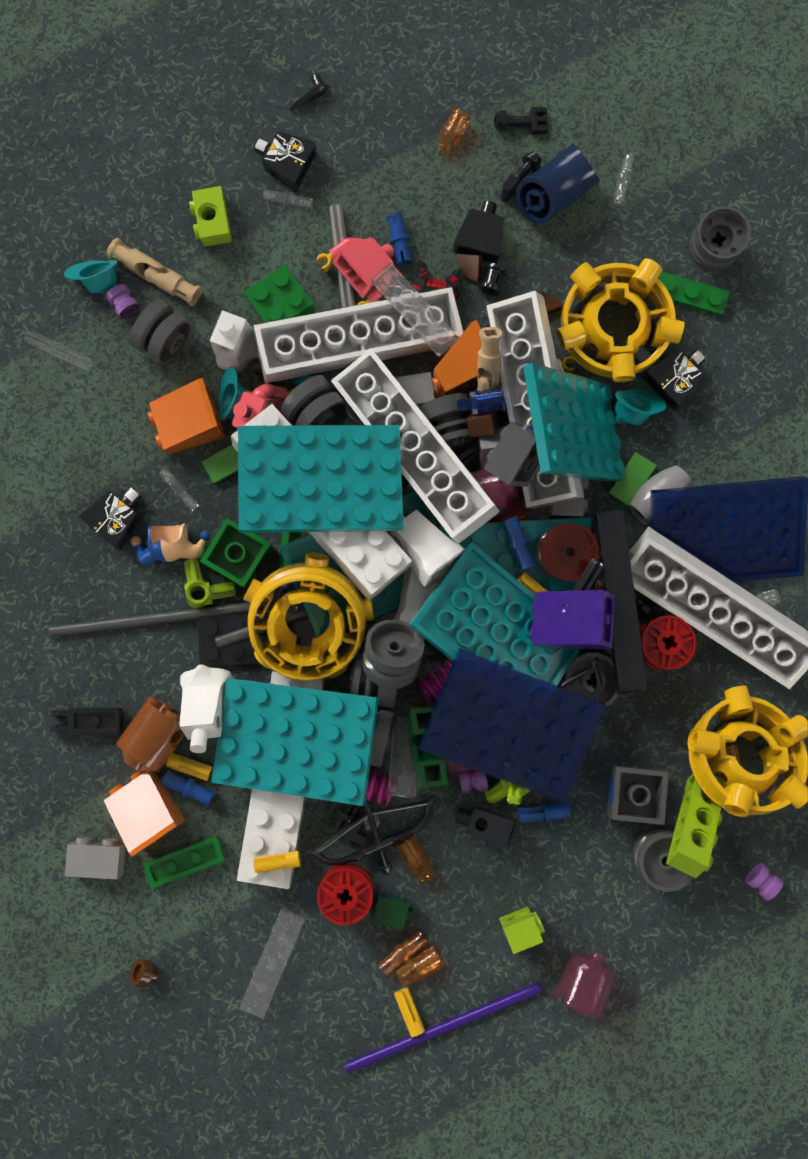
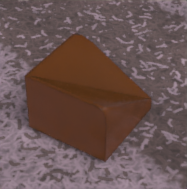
(483, 424)

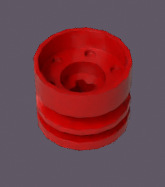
(680, 637)
(360, 887)

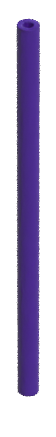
(443, 1027)

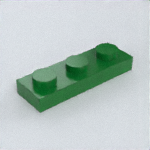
(695, 294)
(184, 861)

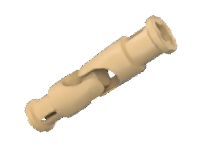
(156, 273)
(489, 358)

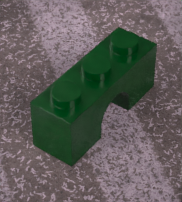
(428, 768)

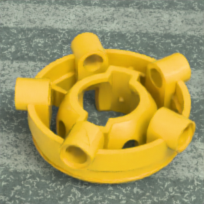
(586, 327)
(282, 641)
(783, 755)

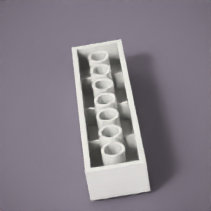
(343, 335)
(528, 341)
(425, 456)
(366, 557)
(719, 608)
(273, 820)

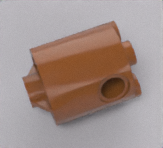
(151, 736)

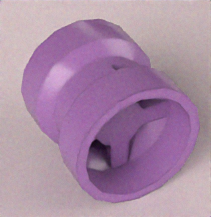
(123, 302)
(472, 779)
(766, 884)

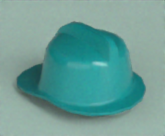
(94, 275)
(229, 394)
(637, 405)

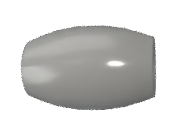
(669, 478)

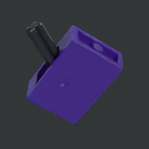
(575, 617)

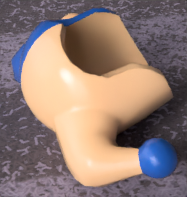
(169, 544)

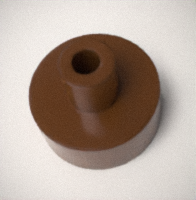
(142, 973)

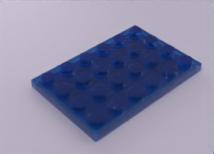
(739, 526)
(511, 725)

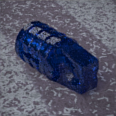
(483, 401)

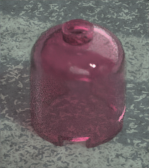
(586, 984)

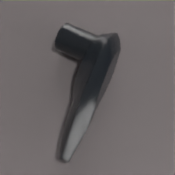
(315, 92)

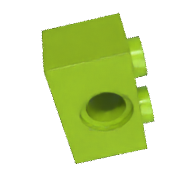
(210, 202)
(522, 929)

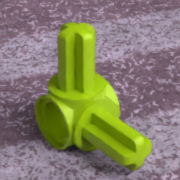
(195, 583)
(503, 789)

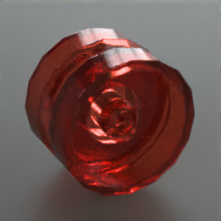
(552, 549)

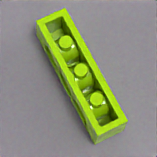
(695, 830)

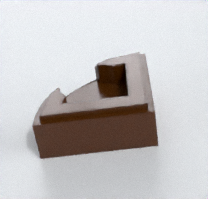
(471, 265)
(552, 303)

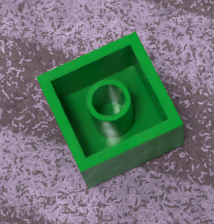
(279, 297)
(237, 554)

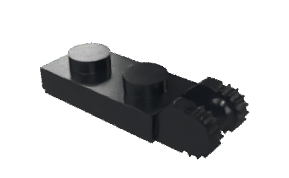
(90, 720)

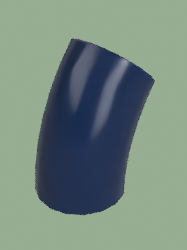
(555, 186)

